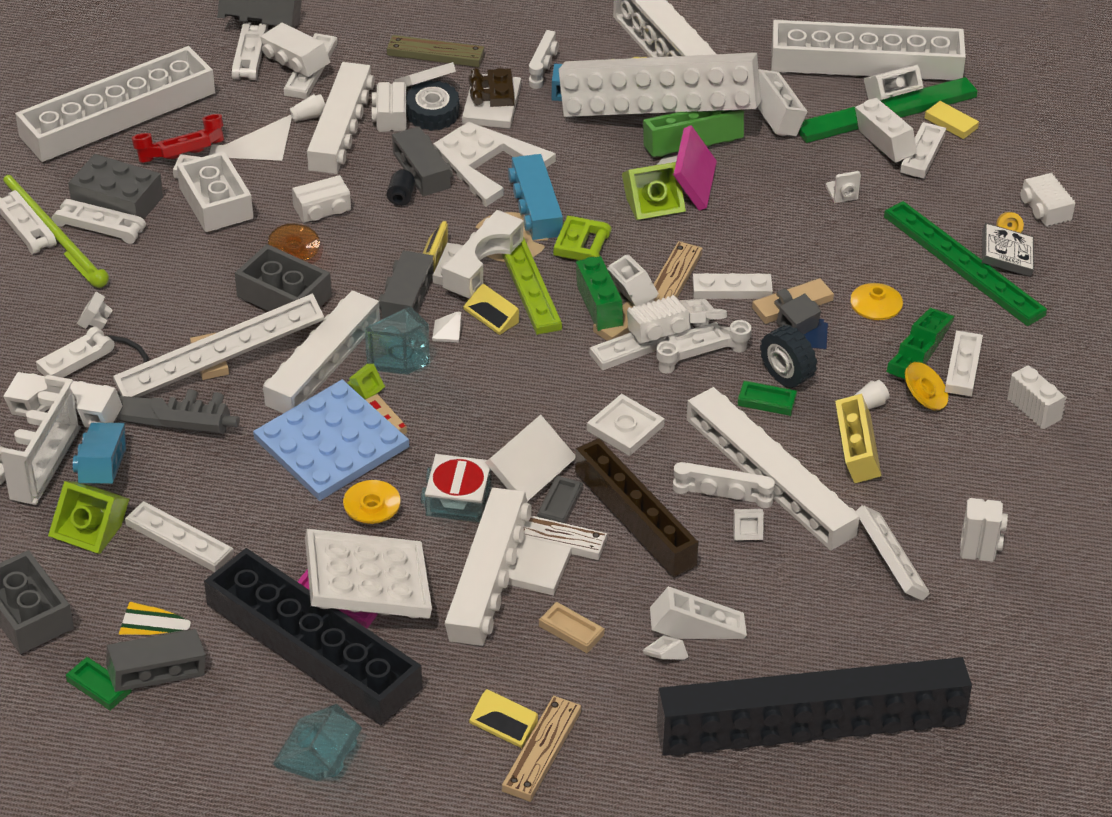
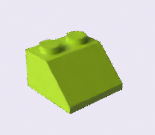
(653, 191)
(87, 516)

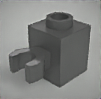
(797, 312)

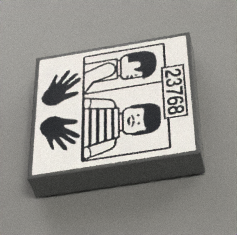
(1007, 249)

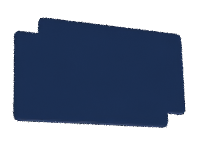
(818, 336)

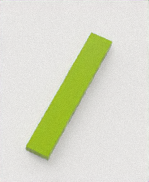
(532, 290)

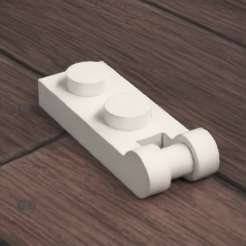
(542, 59)
(76, 354)

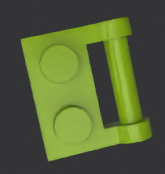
(574, 236)

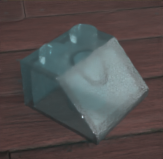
(398, 342)
(319, 744)

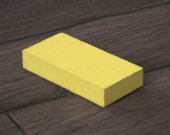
(951, 119)

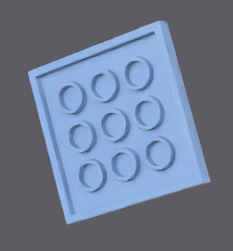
(331, 439)

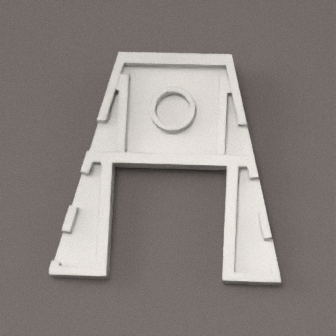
(474, 145)

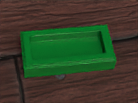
(767, 398)
(95, 683)

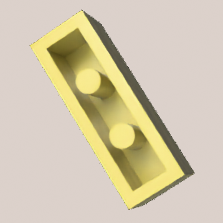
(858, 438)

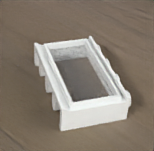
(31, 470)

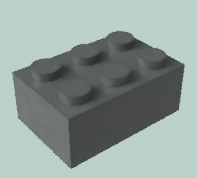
(117, 186)
(278, 278)
(31, 604)

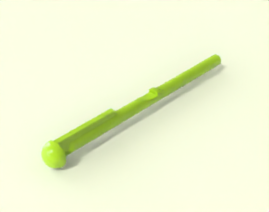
(96, 277)

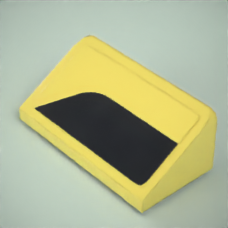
(437, 243)
(492, 309)
(504, 718)

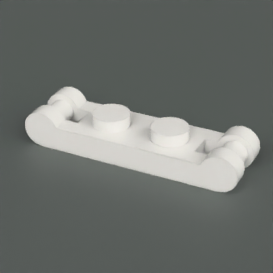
(248, 51)
(99, 220)
(26, 222)
(723, 483)

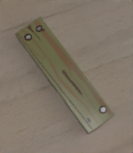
(435, 50)

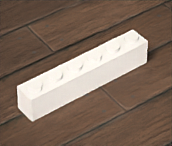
(340, 118)
(321, 352)
(488, 567)

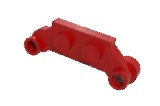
(175, 146)

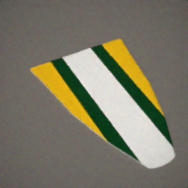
(151, 620)

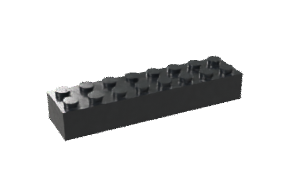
(314, 639)

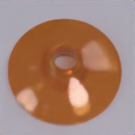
(295, 240)

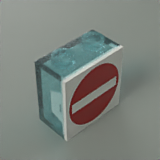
(457, 488)

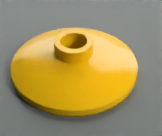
(876, 301)
(926, 386)
(371, 501)

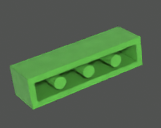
(665, 132)

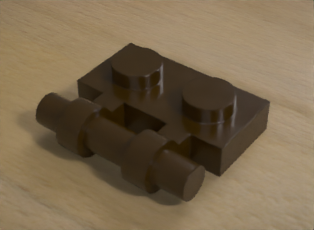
(499, 85)

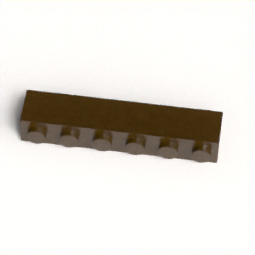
(636, 507)

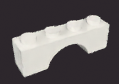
(496, 236)
(92, 401)

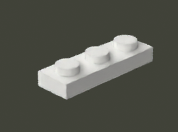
(927, 144)
(731, 286)
(963, 363)

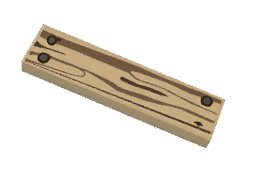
(677, 270)
(541, 748)

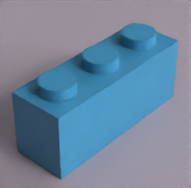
(100, 453)

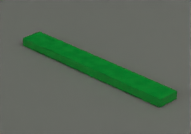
(902, 105)
(965, 263)

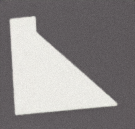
(262, 144)

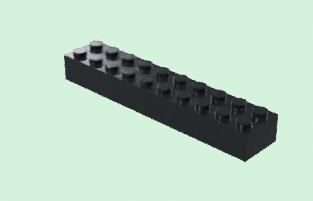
(812, 706)

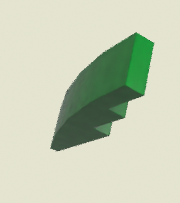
(922, 341)

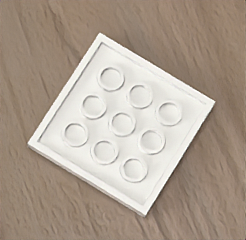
(367, 574)

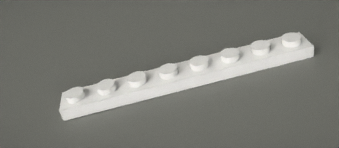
(219, 347)

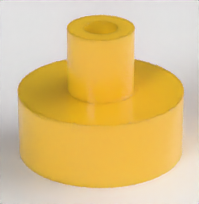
(1014, 220)

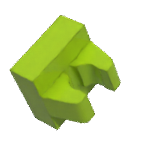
(366, 381)

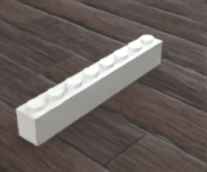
(759, 454)

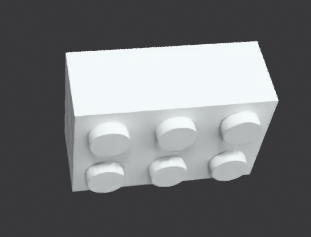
(215, 191)

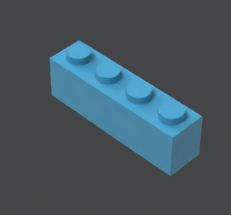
(535, 196)

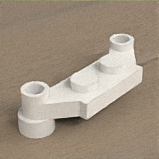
(700, 341)

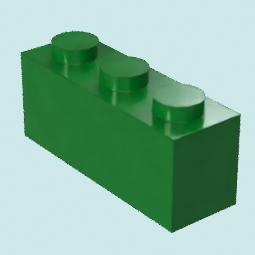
(599, 293)

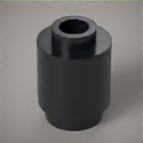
(401, 187)

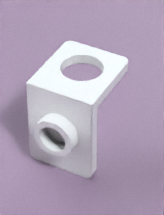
(844, 187)

